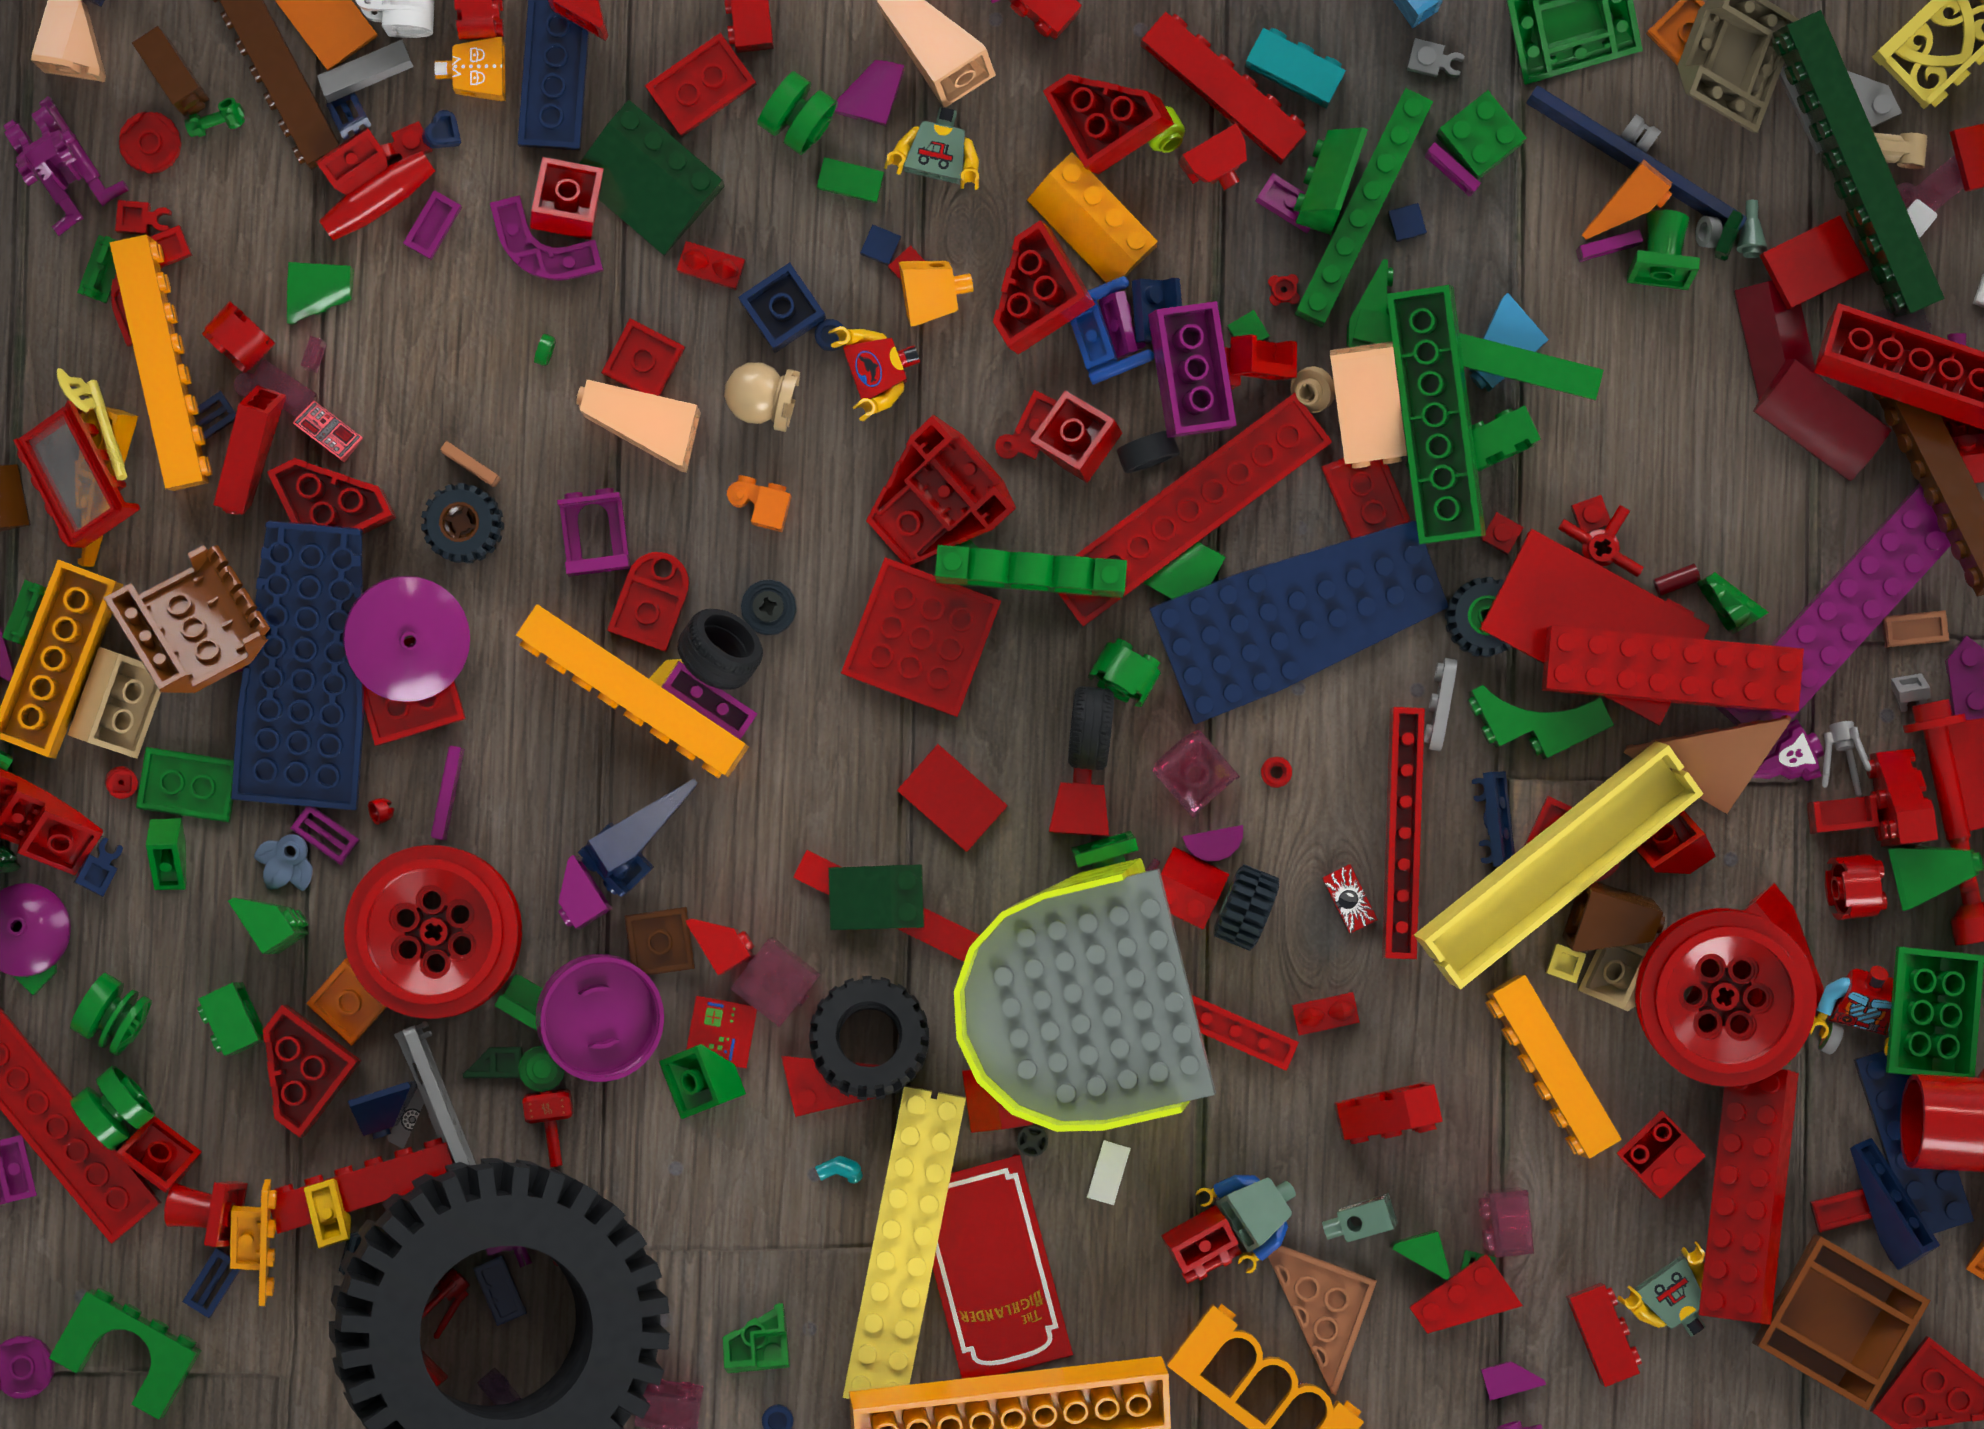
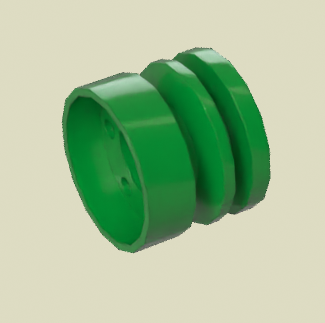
(115, 1017)

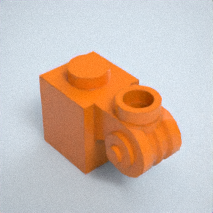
(770, 502)

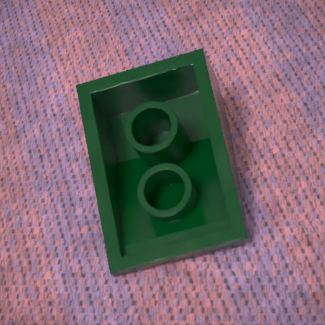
(876, 897)

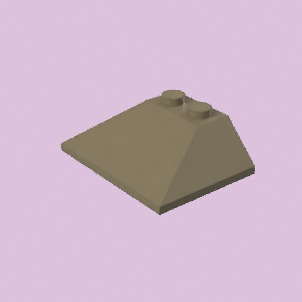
(1732, 58)

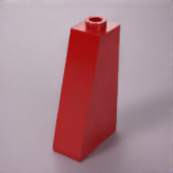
(248, 449)

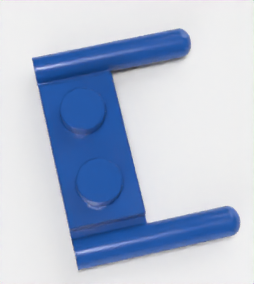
(1096, 342)

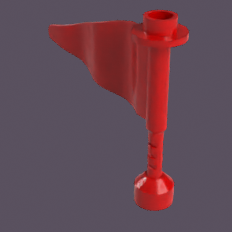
(1957, 769)

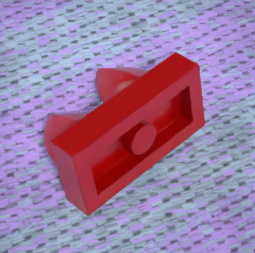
(711, 265)
(1325, 1013)

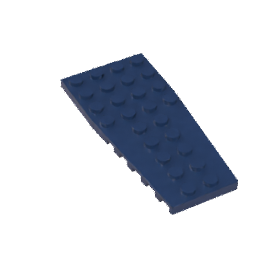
(1294, 617)
(299, 696)

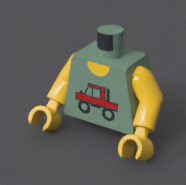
(937, 151)
(1671, 1294)

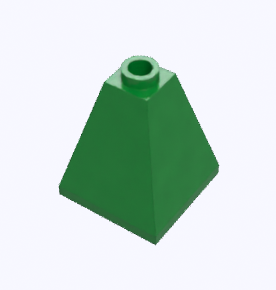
(1930, 871)

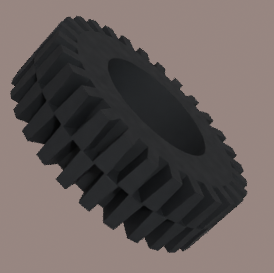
(482, 1209)

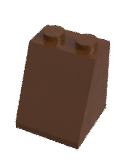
(1611, 918)

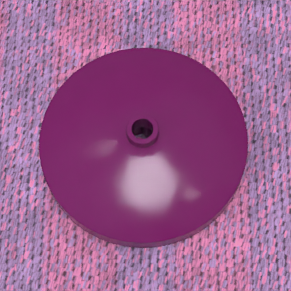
(382, 621)

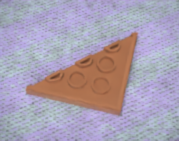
(1723, 758)
(1327, 1306)

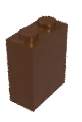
(171, 72)

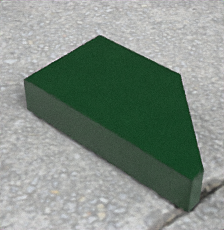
(1728, 236)
(496, 1063)

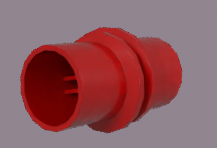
(1943, 1122)

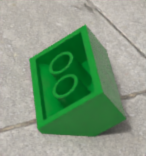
(1329, 178)
(269, 924)

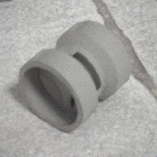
(1634, 130)

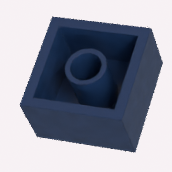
(782, 307)

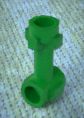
(228, 112)

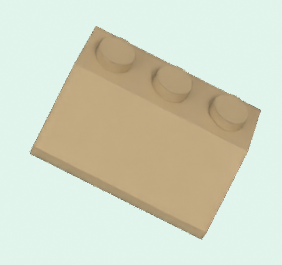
(116, 704)

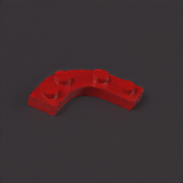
(174, 249)

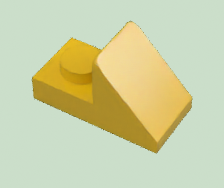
(327, 1213)

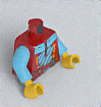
(1858, 1001)

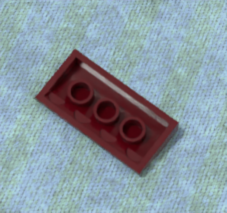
(1821, 419)

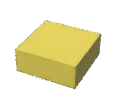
(1565, 963)

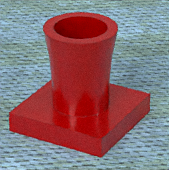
(205, 1210)

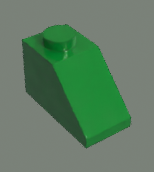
(167, 853)

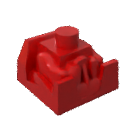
(1216, 158)

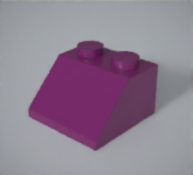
(580, 896)

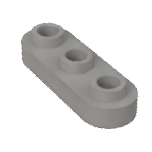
(1440, 703)

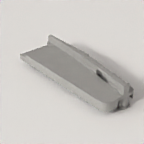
(433, 1091)

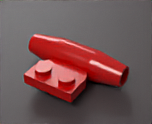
(369, 184)

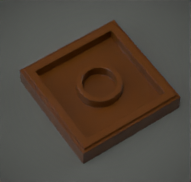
(660, 941)

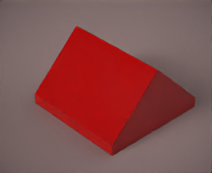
(159, 1154)

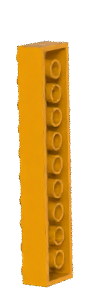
(1072, 1397)

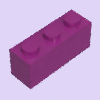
(709, 701)

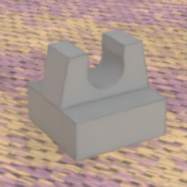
(1910, 689)

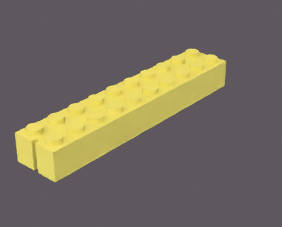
(1558, 864)
(905, 1240)

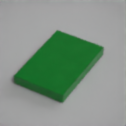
(186, 784)

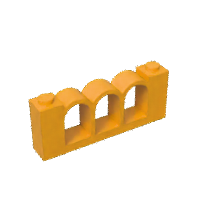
(1205, 1341)

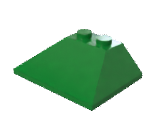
(1571, 34)

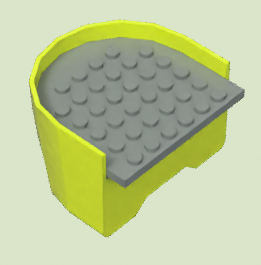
(1084, 1005)

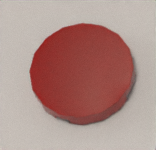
(150, 142)

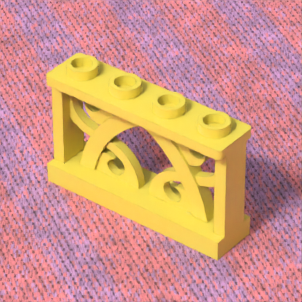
(1904, 47)

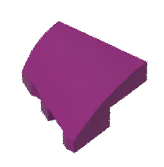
(872, 93)

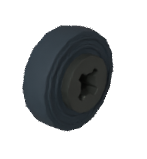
(772, 617)

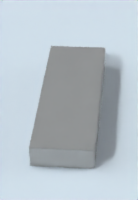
(365, 71)

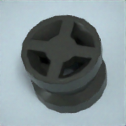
(1032, 1144)

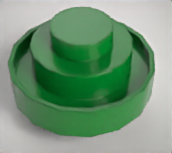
(539, 1070)

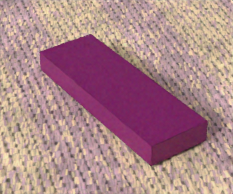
(447, 792)

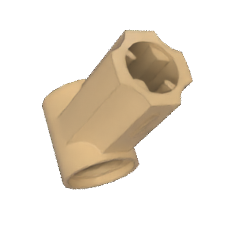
(1904, 149)

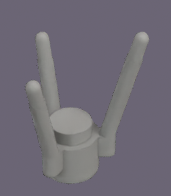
(1843, 737)

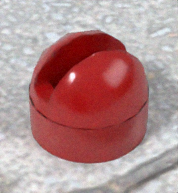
(380, 811)

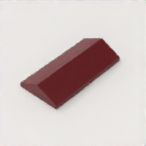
(1771, 333)

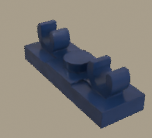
(1496, 817)

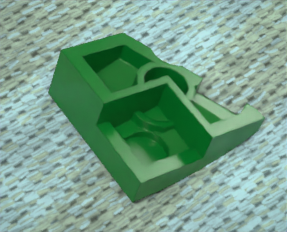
(1187, 572)
(759, 1344)

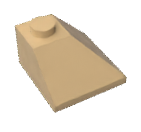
(1613, 975)

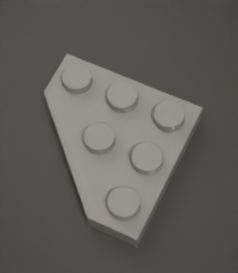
(1874, 96)

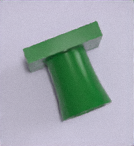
(1664, 261)
(1105, 850)

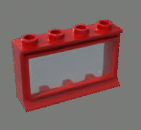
(73, 477)

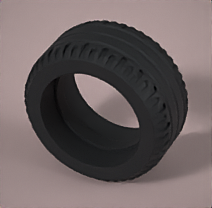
(711, 664)
(1090, 728)

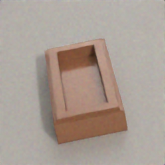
(470, 464)
(1915, 629)

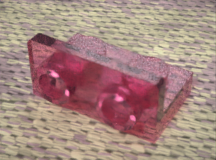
(672, 1406)

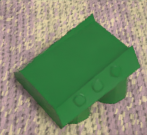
(1731, 605)

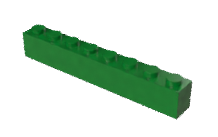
(1363, 208)

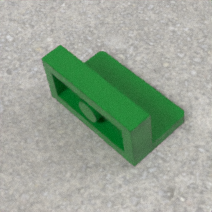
(520, 1000)

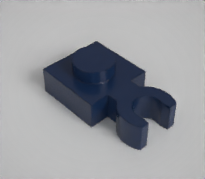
(97, 872)

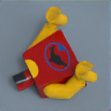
(875, 367)

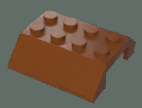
(192, 624)

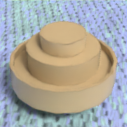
(1314, 388)

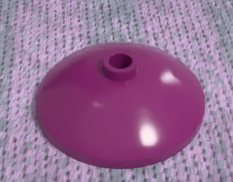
(43, 930)

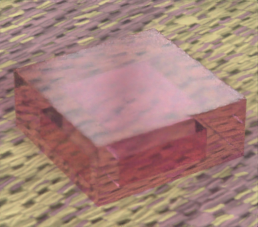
(313, 354)

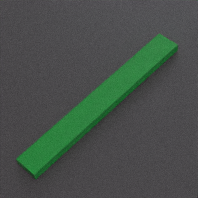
(1500, 359)

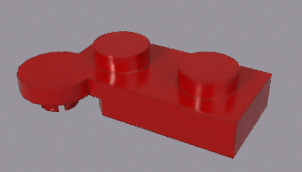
(1036, 411)

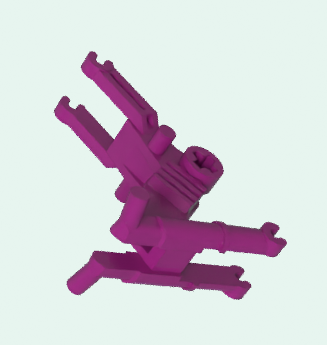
(57, 162)

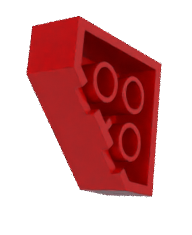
(1105, 118)
(1038, 290)
(328, 497)
(1902, 808)
(303, 1069)
(1389, 1113)

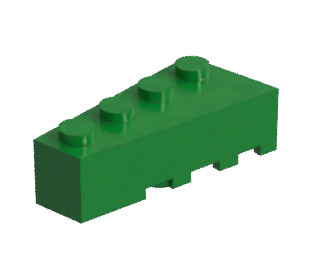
(1503, 437)

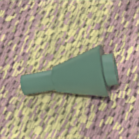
(1752, 238)

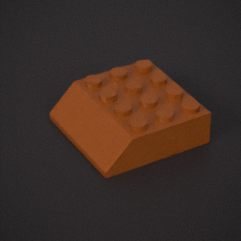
(1841, 1321)

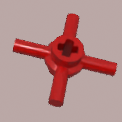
(1608, 536)

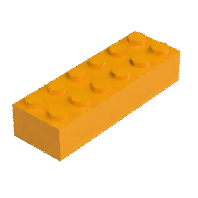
(56, 659)
(1553, 1067)

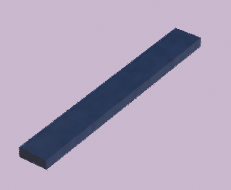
(1627, 153)

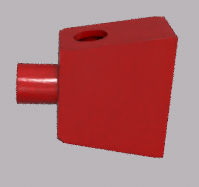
(1080, 807)

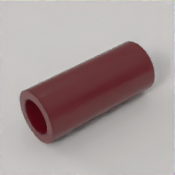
(1676, 579)

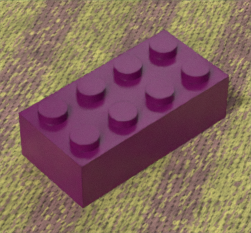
(1192, 369)

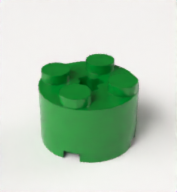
(1125, 672)

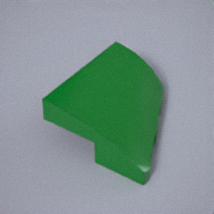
(316, 288)

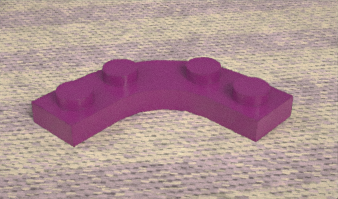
(537, 258)

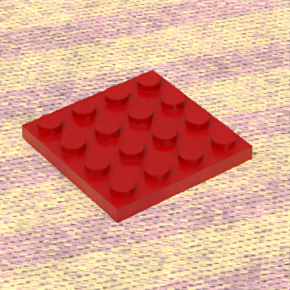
(921, 637)

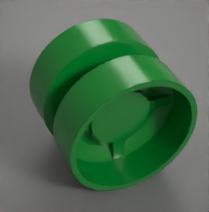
(806, 118)
(120, 1101)

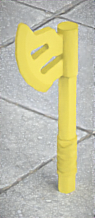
(96, 402)

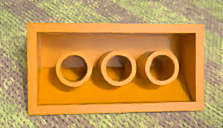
(1092, 220)

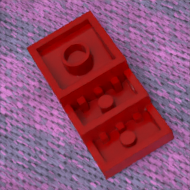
(44, 825)

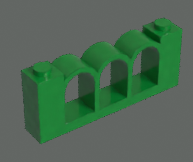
(1030, 571)

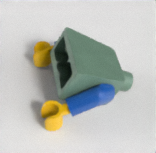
(1255, 1212)

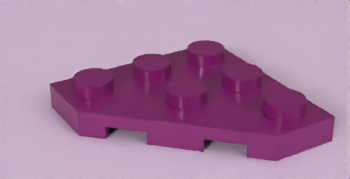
(1966, 679)

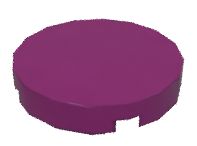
(25, 1367)

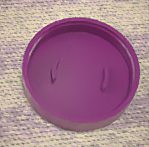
(599, 1017)

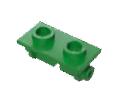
(99, 271)
(24, 612)

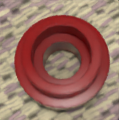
(1286, 772)

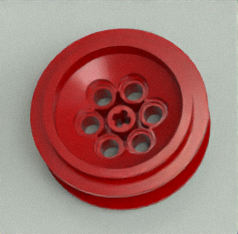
(376, 935)
(1773, 1027)

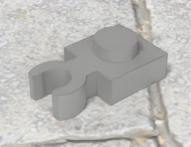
(1429, 58)

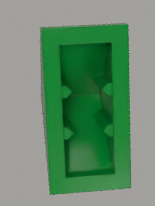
(1425, 1250)

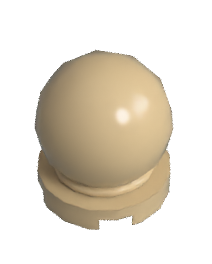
(760, 394)

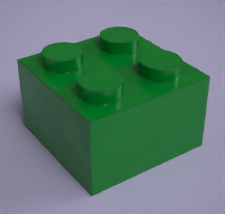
(1481, 135)
(231, 1019)

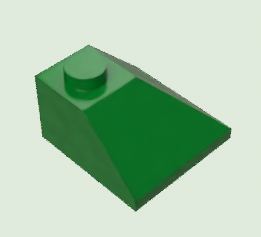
(700, 1080)

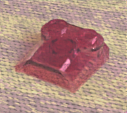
(1194, 772)

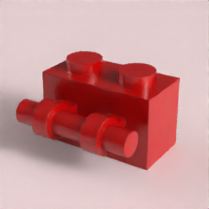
(1202, 1244)

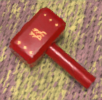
(548, 1108)

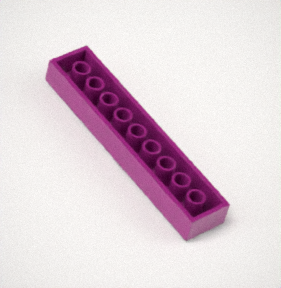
(1859, 597)

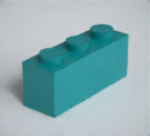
(1295, 67)

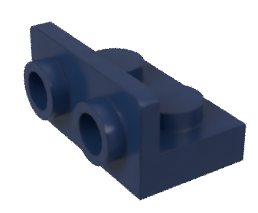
(1148, 297)

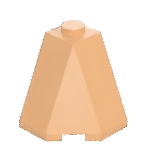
(68, 42)

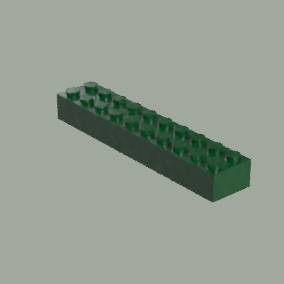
(1857, 165)

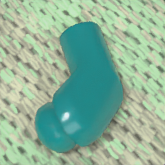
(842, 1166)

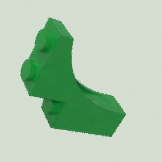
(1549, 730)

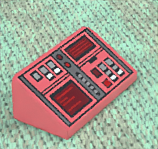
(328, 431)

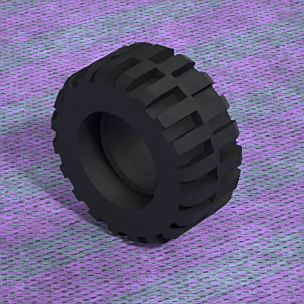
(869, 995)

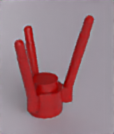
(451, 1286)

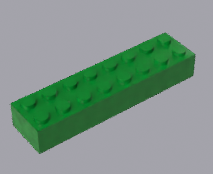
(1436, 414)

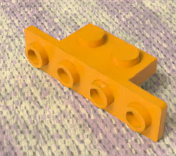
(251, 1240)

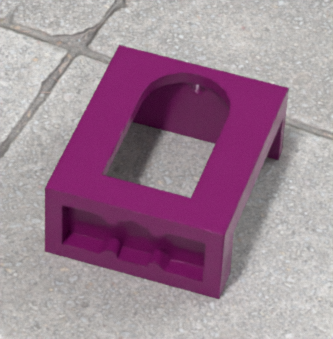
(570, 509)

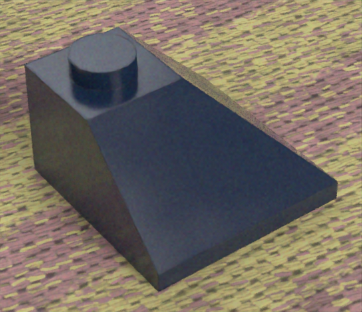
(382, 1109)

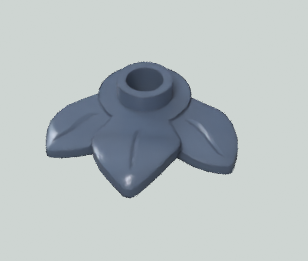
(282, 866)

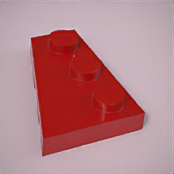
(810, 1090)
(1465, 1297)

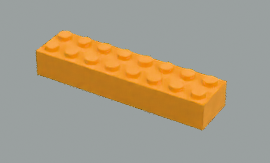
(160, 363)
(633, 691)

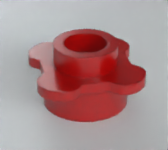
(1290, 283)

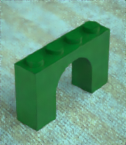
(170, 1355)

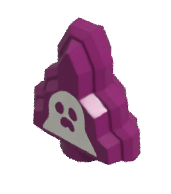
(1793, 755)

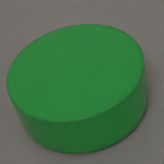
(545, 350)

